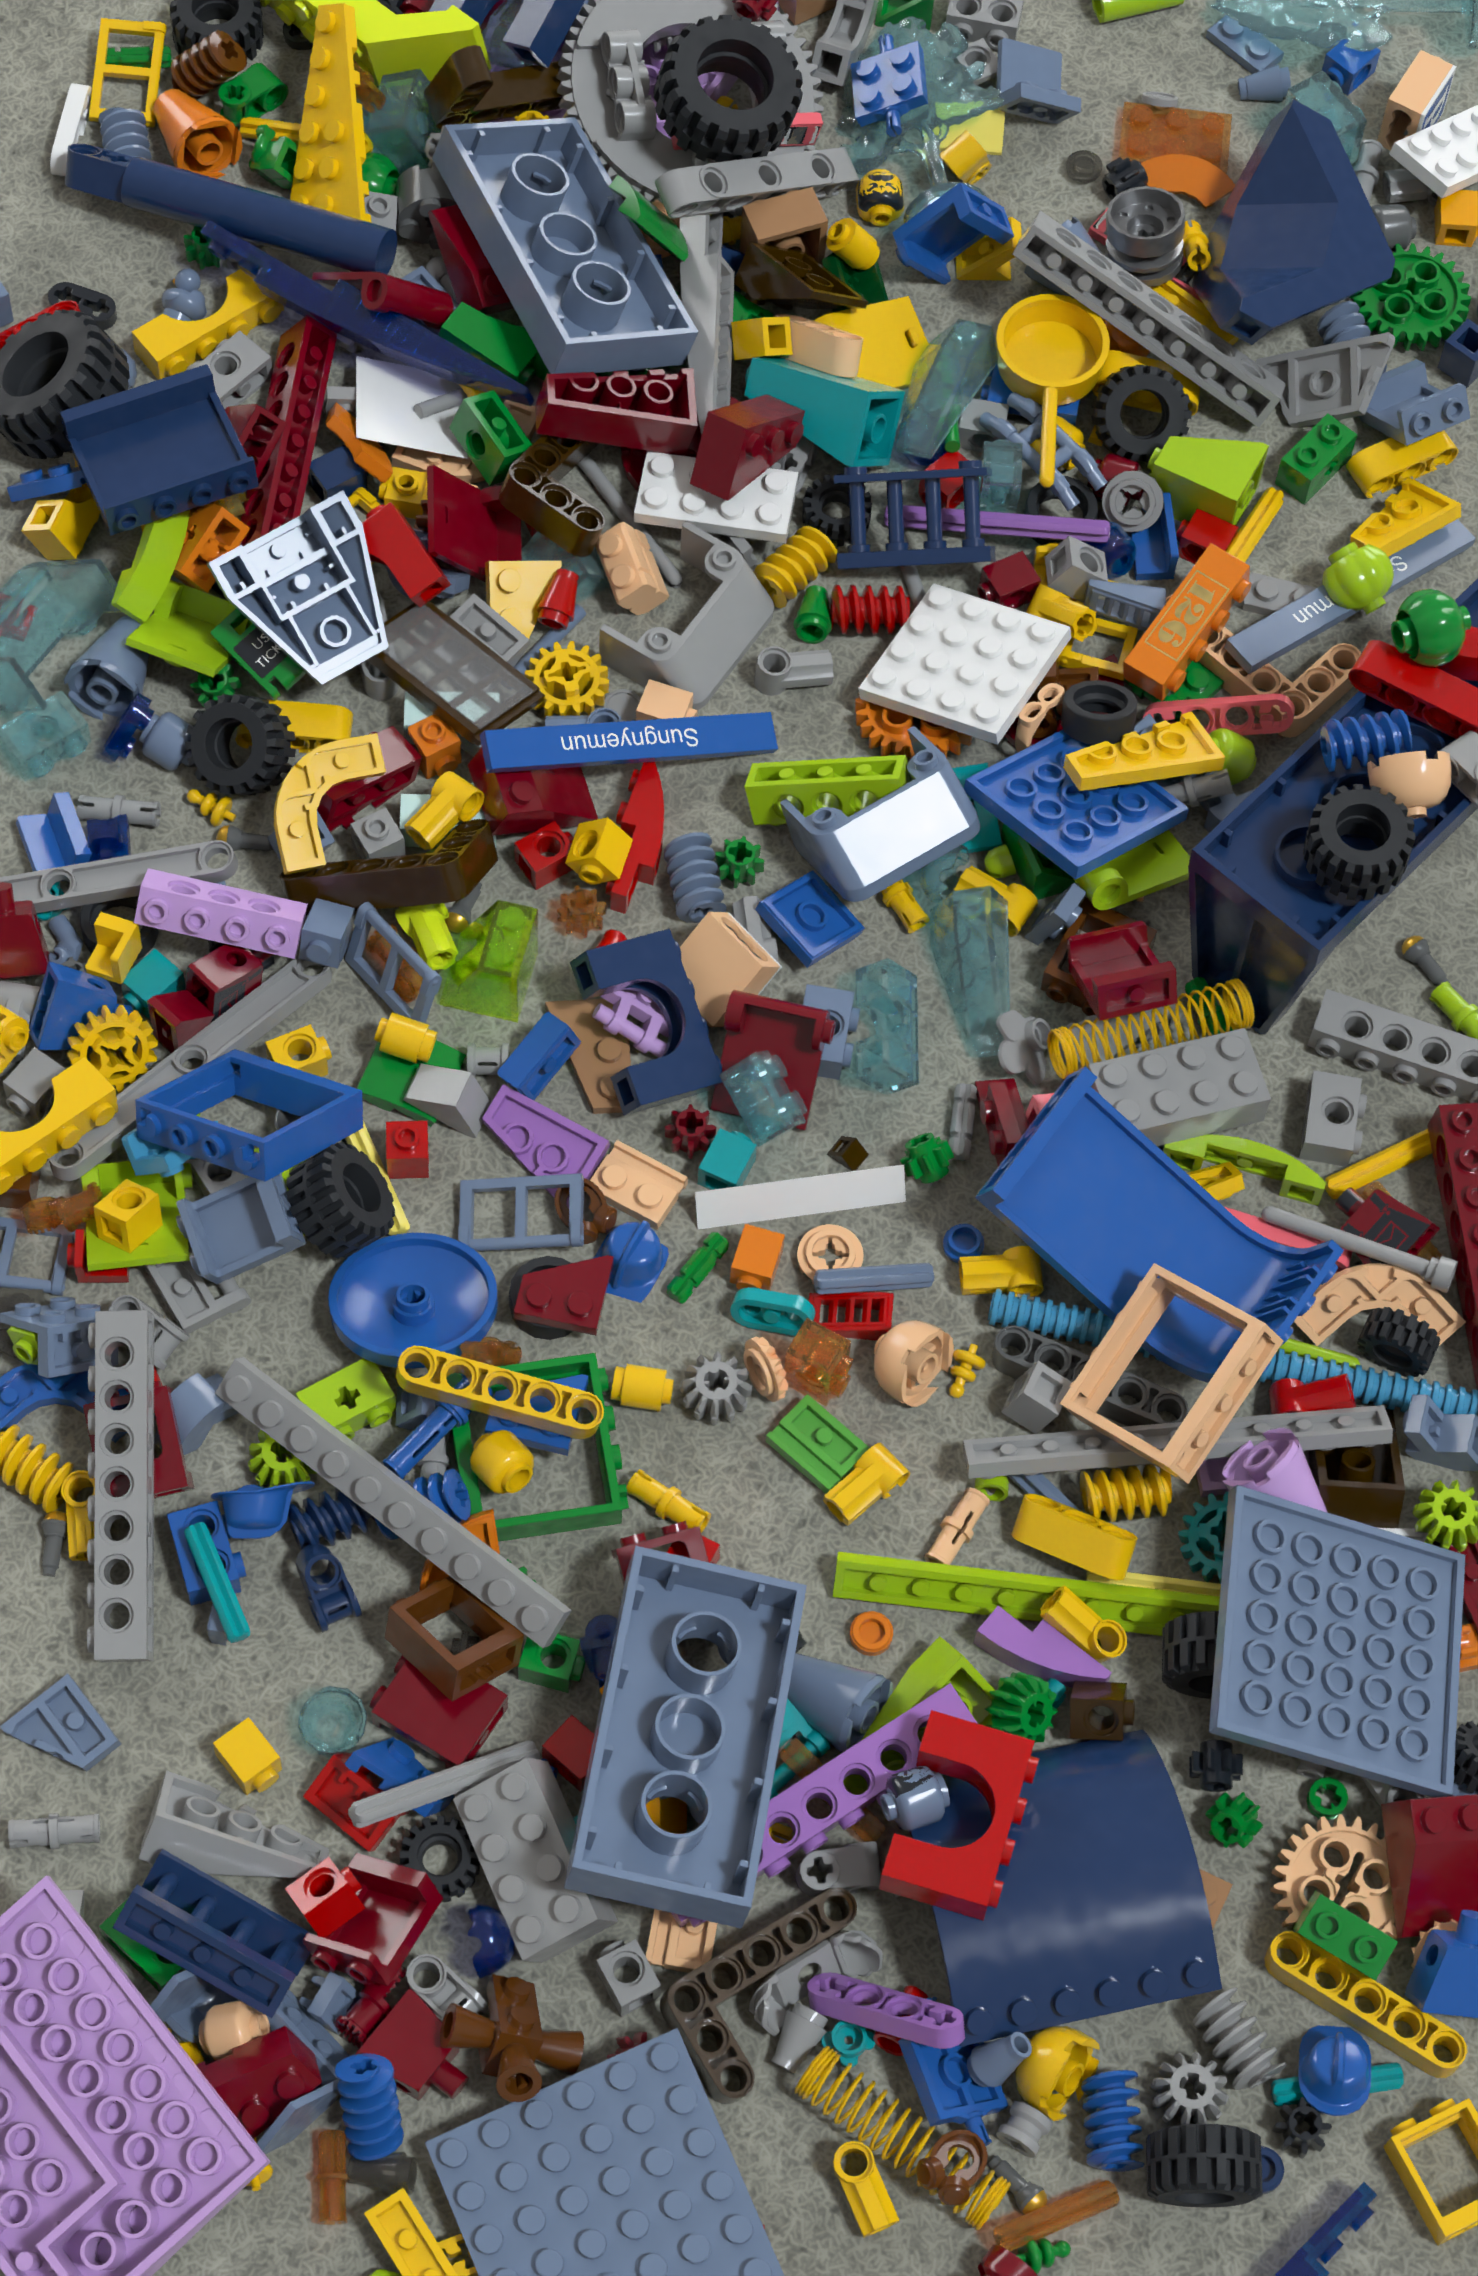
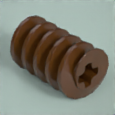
(207, 64)

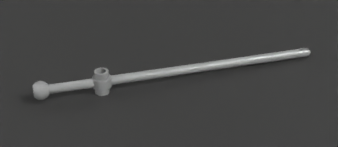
(438, 270)

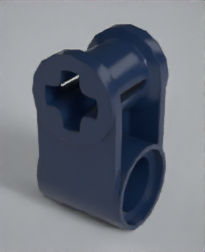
(330, 1593)

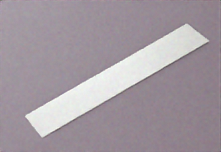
(800, 1196)

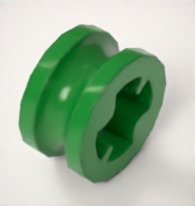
(1314, 1802)

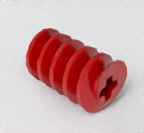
(869, 608)

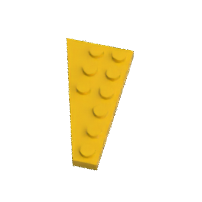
(332, 121)

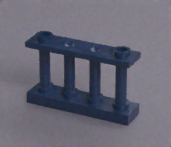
(935, 548)
(215, 1933)

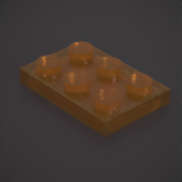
(1160, 131)

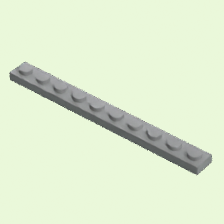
(1091, 1449)
(393, 1502)

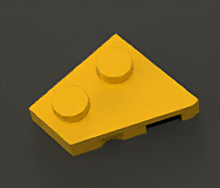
(517, 589)

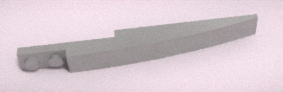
(709, 301)

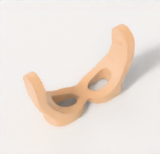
(1026, 725)

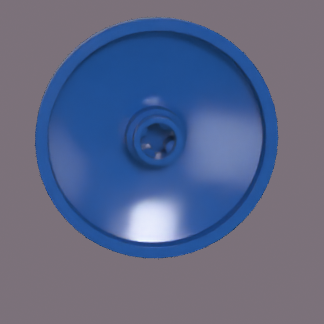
(412, 1294)

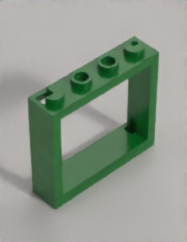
(608, 1457)

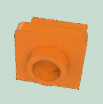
(437, 745)

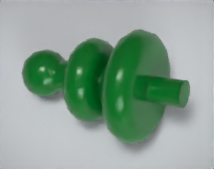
(1042, 2253)

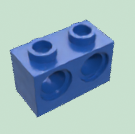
(232, 1562)

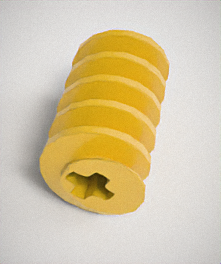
(795, 564)
(30, 1470)
(1126, 1491)

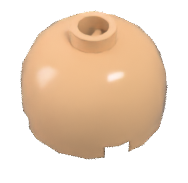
(1413, 779)
(909, 1355)

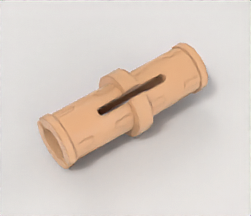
(958, 1527)

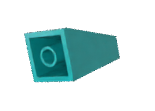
(842, 414)

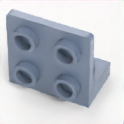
(1032, 83)
(61, 1334)

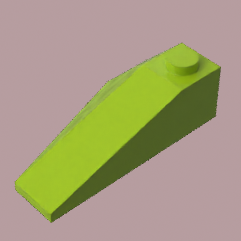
(926, 1676)

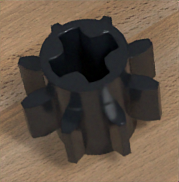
(1123, 176)
(1216, 1765)
(1306, 2139)

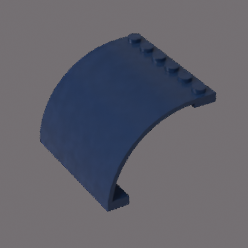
(1096, 1898)

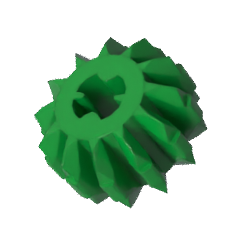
(1022, 1706)

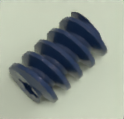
(326, 1519)

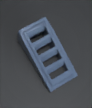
(1135, 604)

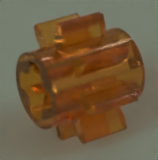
(581, 921)

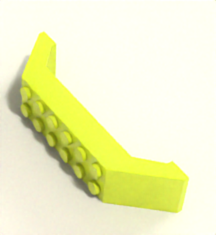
(392, 41)

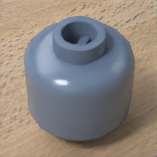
(165, 741)

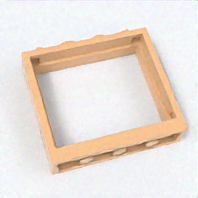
(1217, 1401)

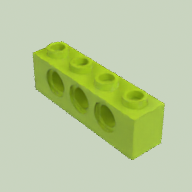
(821, 783)

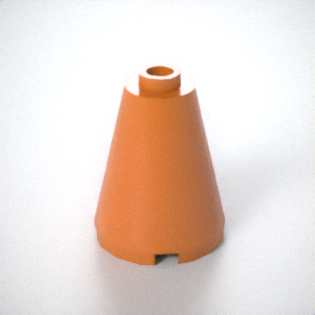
(196, 134)

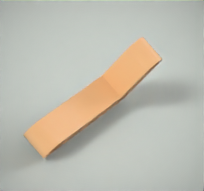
(1308, 705)

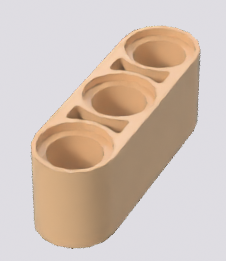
(824, 347)

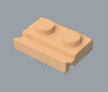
(638, 1184)
(678, 1947)

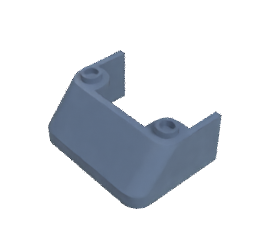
(891, 835)
(184, 2006)

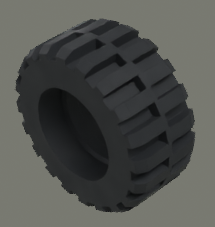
(739, 50)
(52, 368)

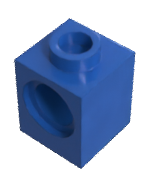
(1349, 66)

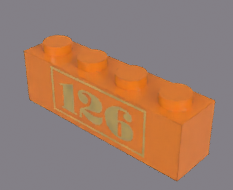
(1187, 622)

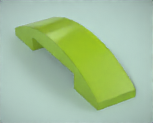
(152, 567)
(1253, 1157)

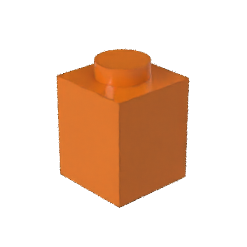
(756, 1258)

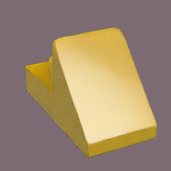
(988, 258)

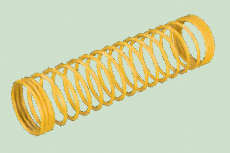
(1228, 1004)
(823, 2065)

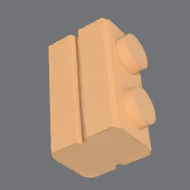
(631, 569)

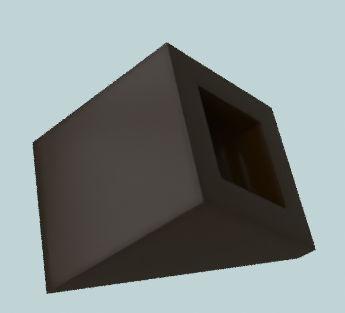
(850, 1154)

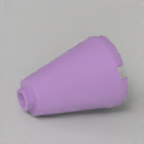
(1274, 1468)

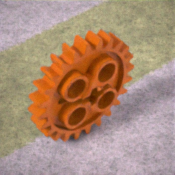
(890, 731)

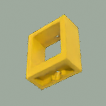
(1410, 2133)

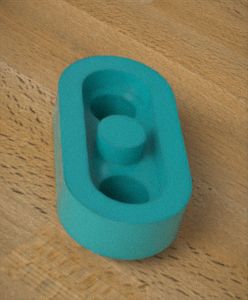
(771, 1310)

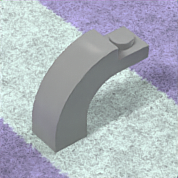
(843, 40)

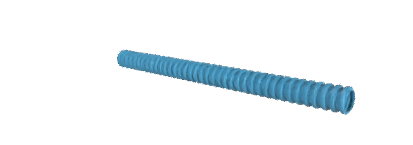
(1365, 1384)

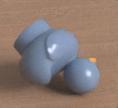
(185, 300)

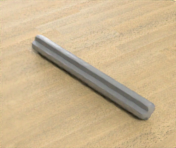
(437, 1785)

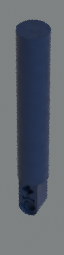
(238, 209)

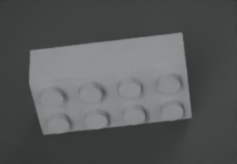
(1186, 1087)
(525, 1848)

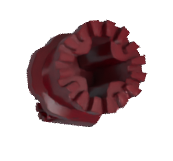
(367, 2011)

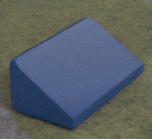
(539, 1056)

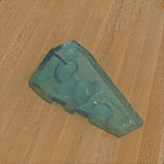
(945, 384)
(973, 962)

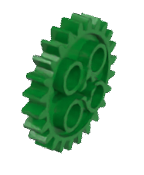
(1418, 301)

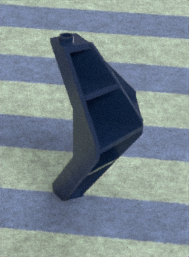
(1291, 231)

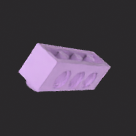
(220, 913)

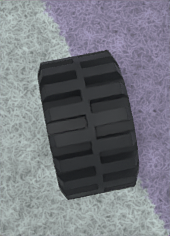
(243, 22)
(1111, 398)
(212, 739)
(1363, 814)
(340, 1200)
(1190, 1653)
(1204, 2165)

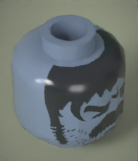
(915, 1798)

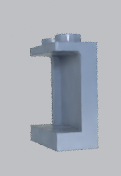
(1413, 409)
(239, 1227)

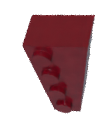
(621, 410)

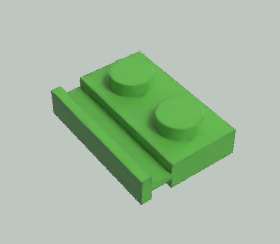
(816, 1444)

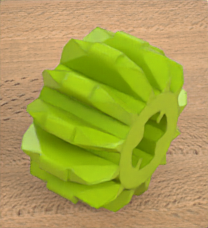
(269, 1469)
(1444, 1528)

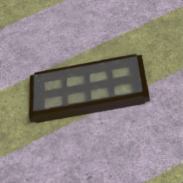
(453, 672)

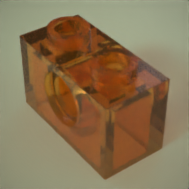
(818, 1362)

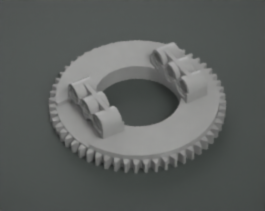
(610, 84)

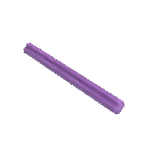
(1013, 524)

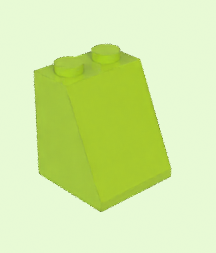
(1208, 475)

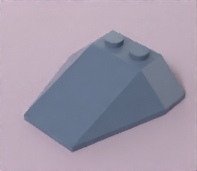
(310, 589)

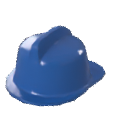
(637, 1259)
(258, 1512)
(1334, 2069)

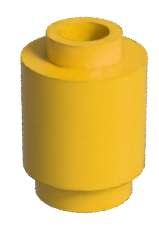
(852, 244)
(405, 1038)
(642, 1387)

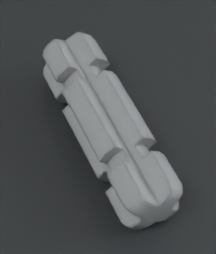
(962, 1121)

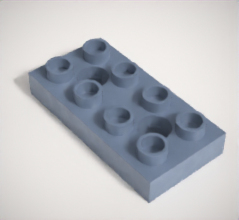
(563, 247)
(687, 1738)

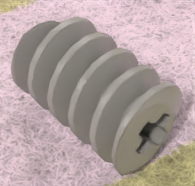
(1237, 2041)

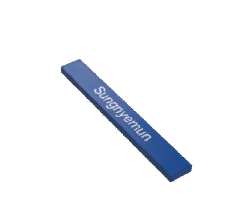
(627, 742)

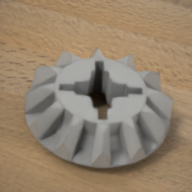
(1133, 519)

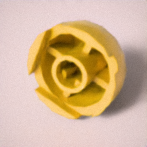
(1059, 2063)

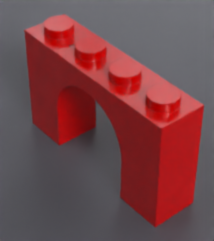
(398, 547)
(966, 1875)

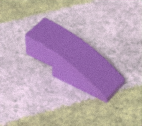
(1037, 1653)

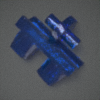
(109, 838)
(597, 1645)

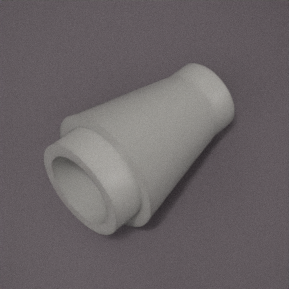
(798, 2037)

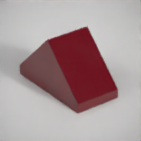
(177, 1018)

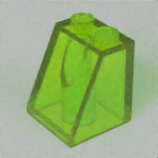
(494, 962)

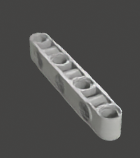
(736, 183)

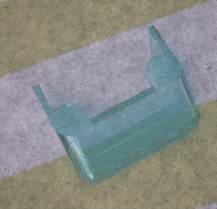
(37, 611)

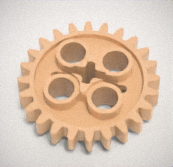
(1309, 1868)

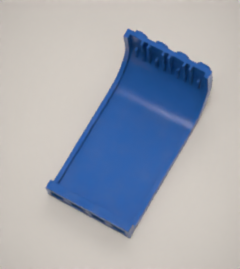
(1113, 1204)

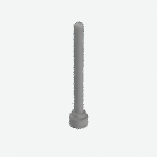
(1436, 1271)

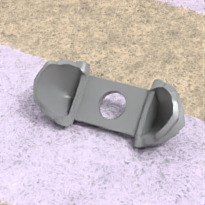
(842, 1953)

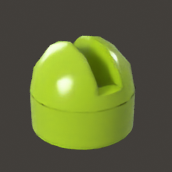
(999, 862)
(999, 1483)

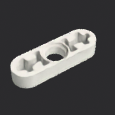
(71, 125)

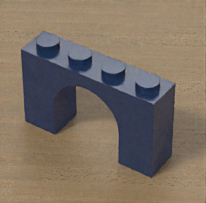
(535, 30)
(655, 969)

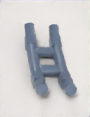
(1067, 446)

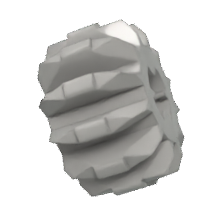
(720, 1401)
(1205, 2085)

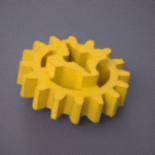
(565, 677)
(115, 1032)

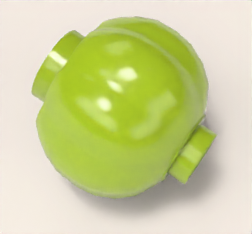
(1358, 577)

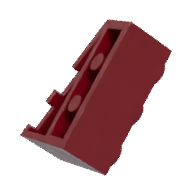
(743, 443)

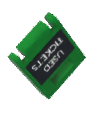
(257, 654)

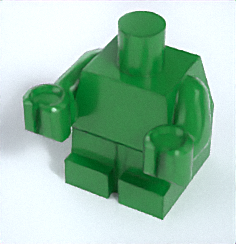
(273, 159)

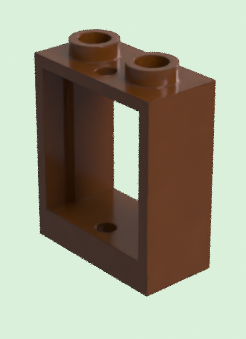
(1061, 985)
(448, 1672)

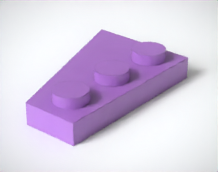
(542, 1138)

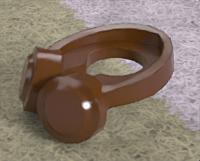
(604, 1215)
(953, 2189)

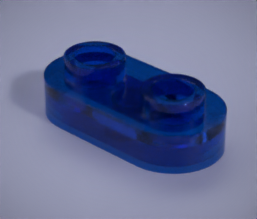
(134, 717)

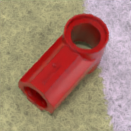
(1293, 1396)

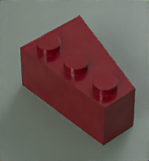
(349, 798)
(263, 2077)

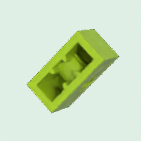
(361, 1386)

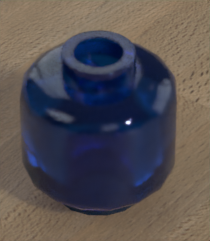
(1119, 551)

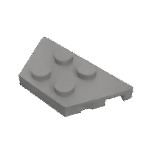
(1330, 378)

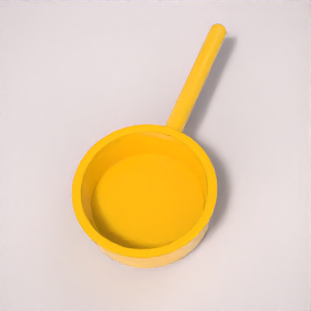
(1054, 355)

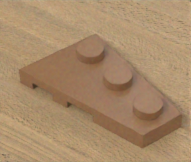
(598, 1054)

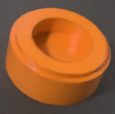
(871, 1633)

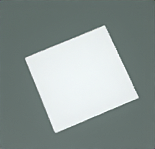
(387, 402)

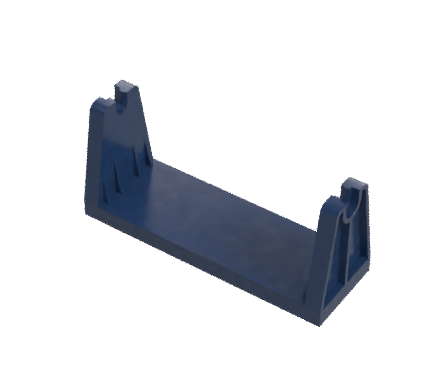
(1249, 886)

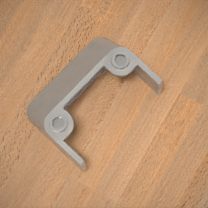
(715, 637)

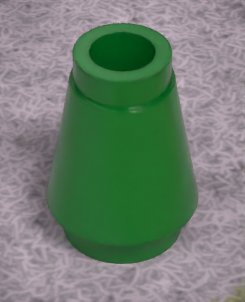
(813, 616)

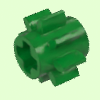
(197, 249)
(206, 683)
(739, 872)
(927, 1158)
(1234, 1820)

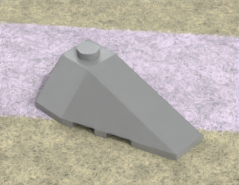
(220, 1839)

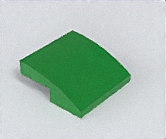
(650, 219)
(389, 1077)

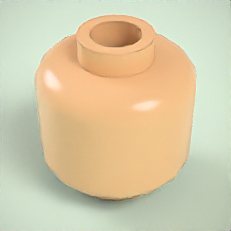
(229, 2027)

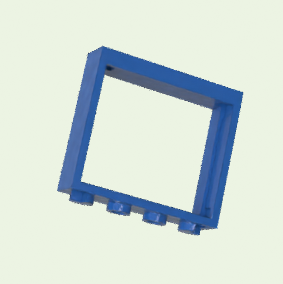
(326, 1111)

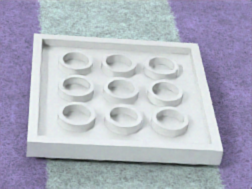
(965, 663)

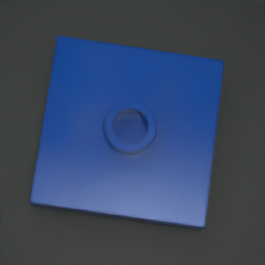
(809, 918)

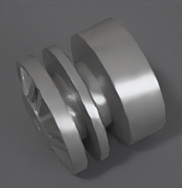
(1146, 233)

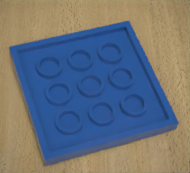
(1066, 824)

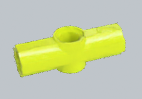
(429, 933)

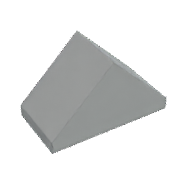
(449, 1096)

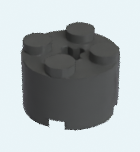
(417, 195)

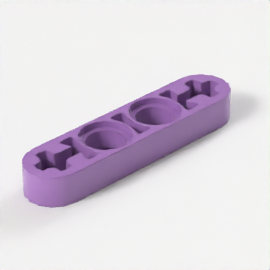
(929, 2022)

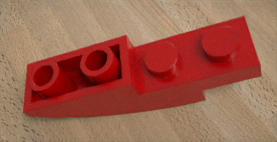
(644, 822)

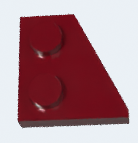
(566, 1295)

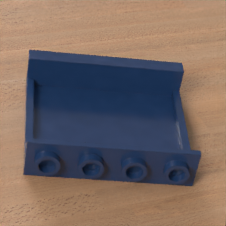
(158, 450)

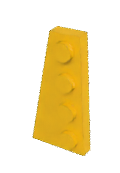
(1155, 755)

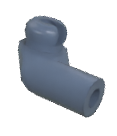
(69, 941)

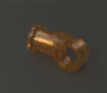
(408, 980)
(70, 1211)

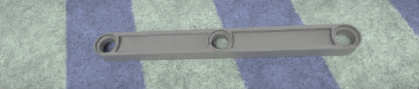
(119, 876)
(232, 1030)

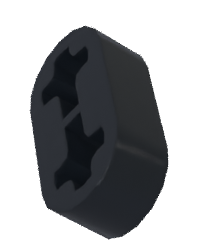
(87, 300)

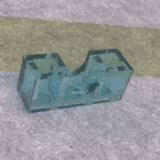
(890, 999)

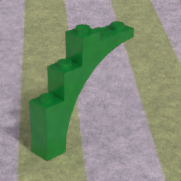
(500, 344)

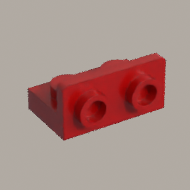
(337, 1790)

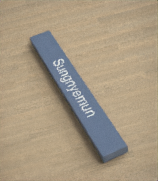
(1318, 612)

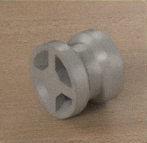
(1024, 2129)

